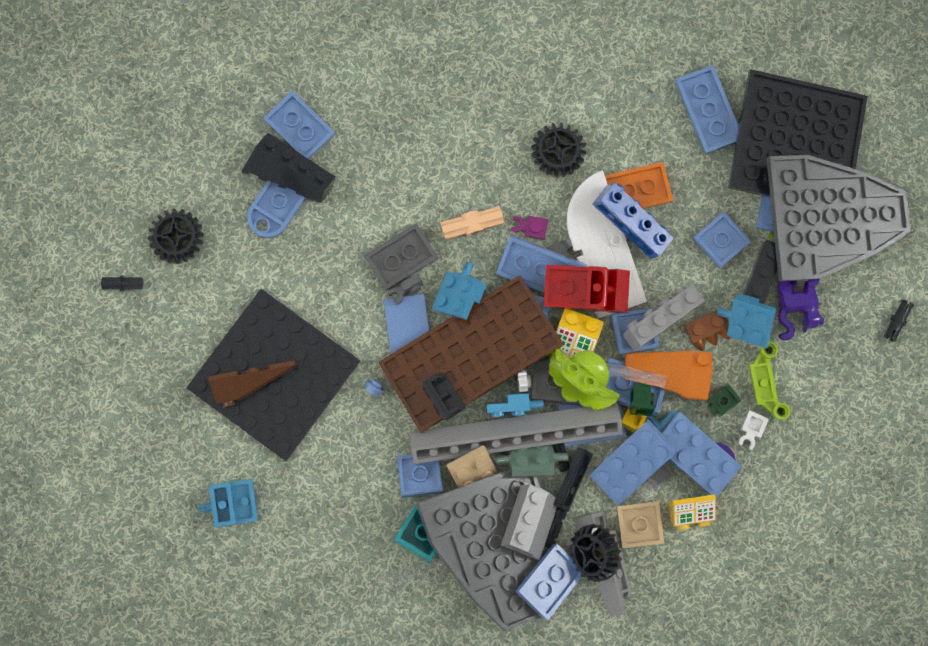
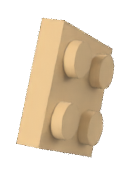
(472, 467)
(640, 524)

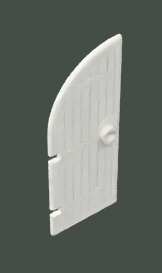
(599, 238)

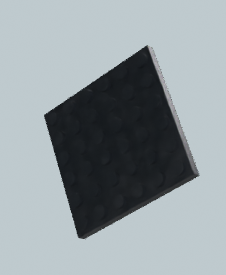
(793, 119)
(292, 404)

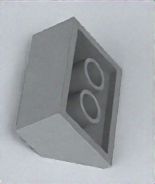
(530, 521)

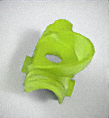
(582, 378)

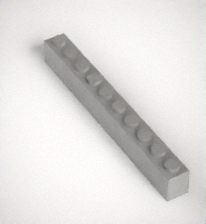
(515, 433)

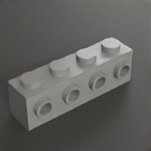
(661, 319)

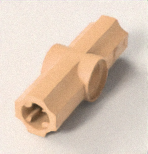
(472, 222)

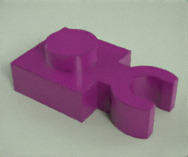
(533, 227)

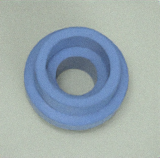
(374, 387)

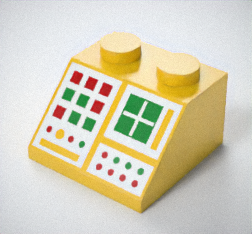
(578, 332)
(692, 510)

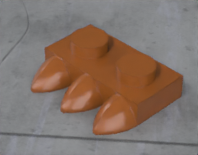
(707, 328)

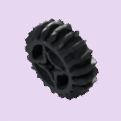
(550, 151)
(165, 236)
(601, 551)

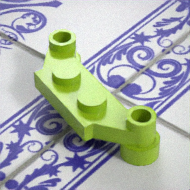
(764, 383)

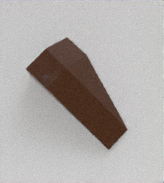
(236, 386)

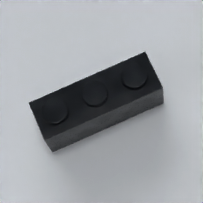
(762, 272)

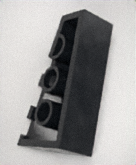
(289, 169)

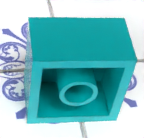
(414, 538)

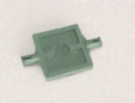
(532, 460)

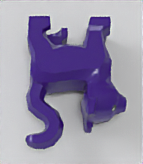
(794, 302)

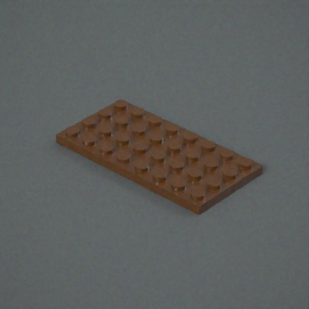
(476, 354)

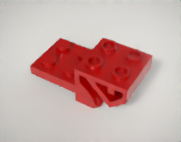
(587, 288)

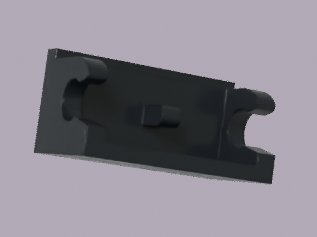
(443, 395)

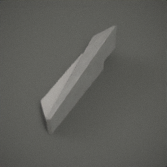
(616, 588)

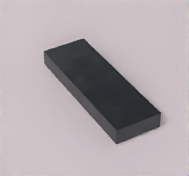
(573, 479)

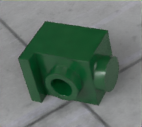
(729, 394)
(641, 400)

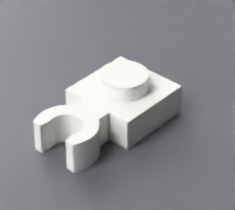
(524, 381)
(754, 427)

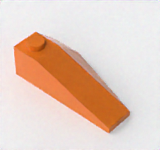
(687, 371)

